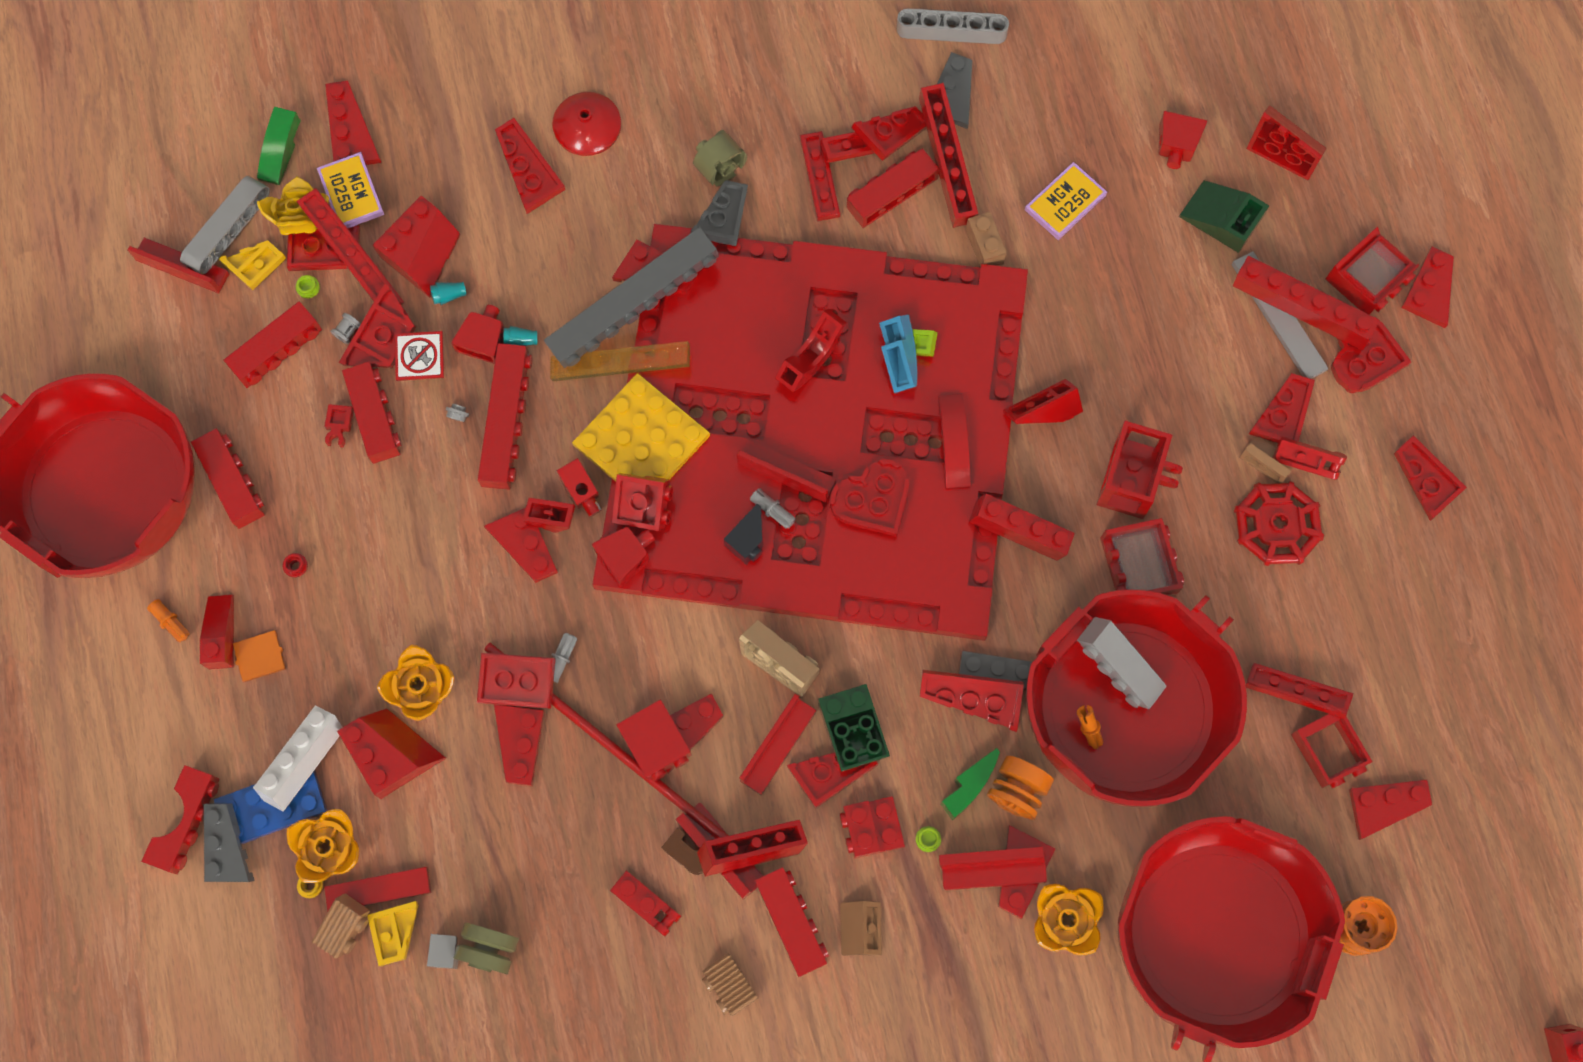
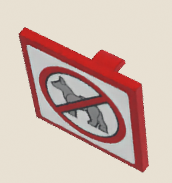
(419, 356)

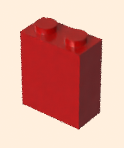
(654, 741)

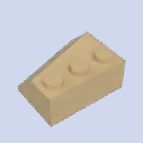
(778, 658)

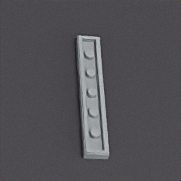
(1290, 334)

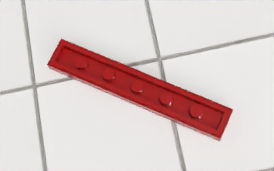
(344, 244)

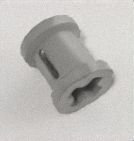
(345, 328)

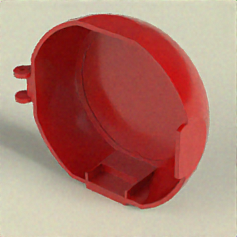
(92, 476)
(1146, 752)
(1230, 933)

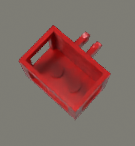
(1136, 472)

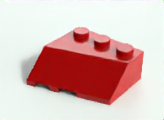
(1285, 144)
(418, 244)
(387, 751)

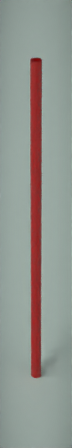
(628, 760)

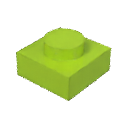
(925, 342)

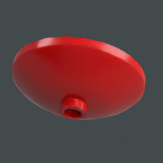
(589, 134)

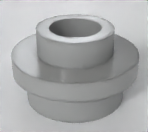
(457, 412)

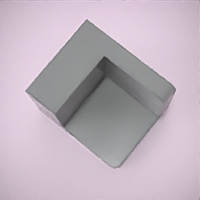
(442, 951)

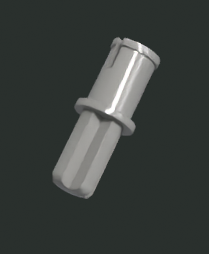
(772, 508)
(563, 653)

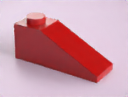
(1050, 405)
(218, 633)

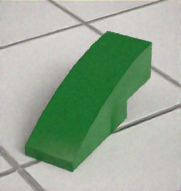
(277, 145)
(970, 785)

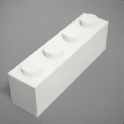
(298, 758)

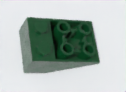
(1224, 213)
(853, 727)

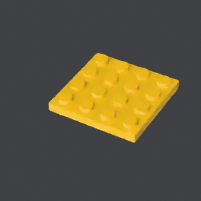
(641, 434)

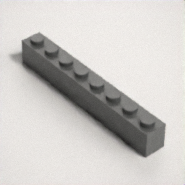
(631, 298)

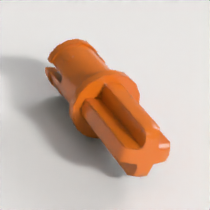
(168, 620)
(1090, 726)

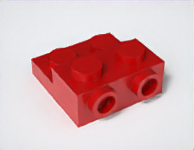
(642, 501)
(872, 827)

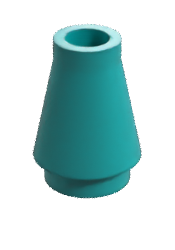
(447, 291)
(519, 336)

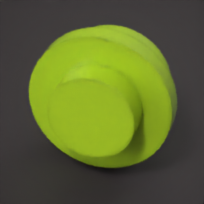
(307, 286)
(928, 839)

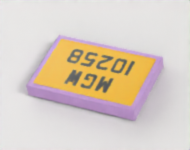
(351, 190)
(1065, 201)

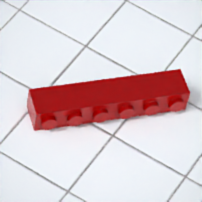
(948, 154)
(1305, 303)
(504, 416)

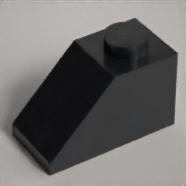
(746, 537)

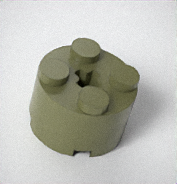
(719, 158)

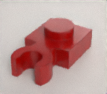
(338, 420)

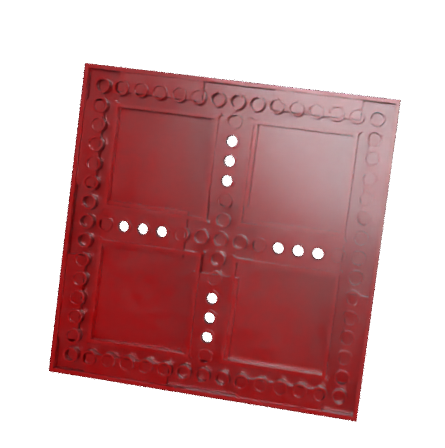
(740, 328)

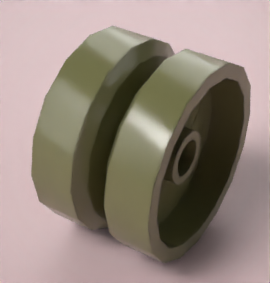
(486, 947)

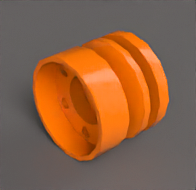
(1018, 791)
(1376, 924)

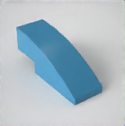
(900, 352)

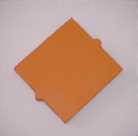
(259, 656)

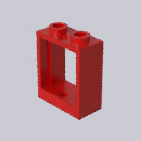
(1349, 737)

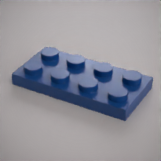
(260, 818)

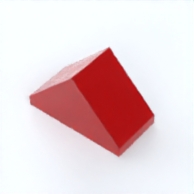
(549, 514)

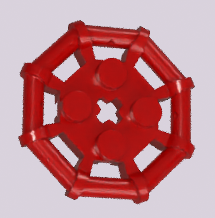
(1272, 535)

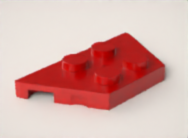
(377, 332)

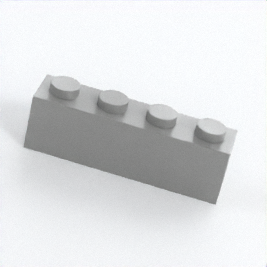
(1121, 663)

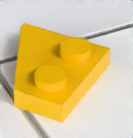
(254, 263)
(392, 932)

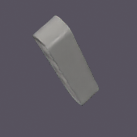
(962, 20)
(224, 225)

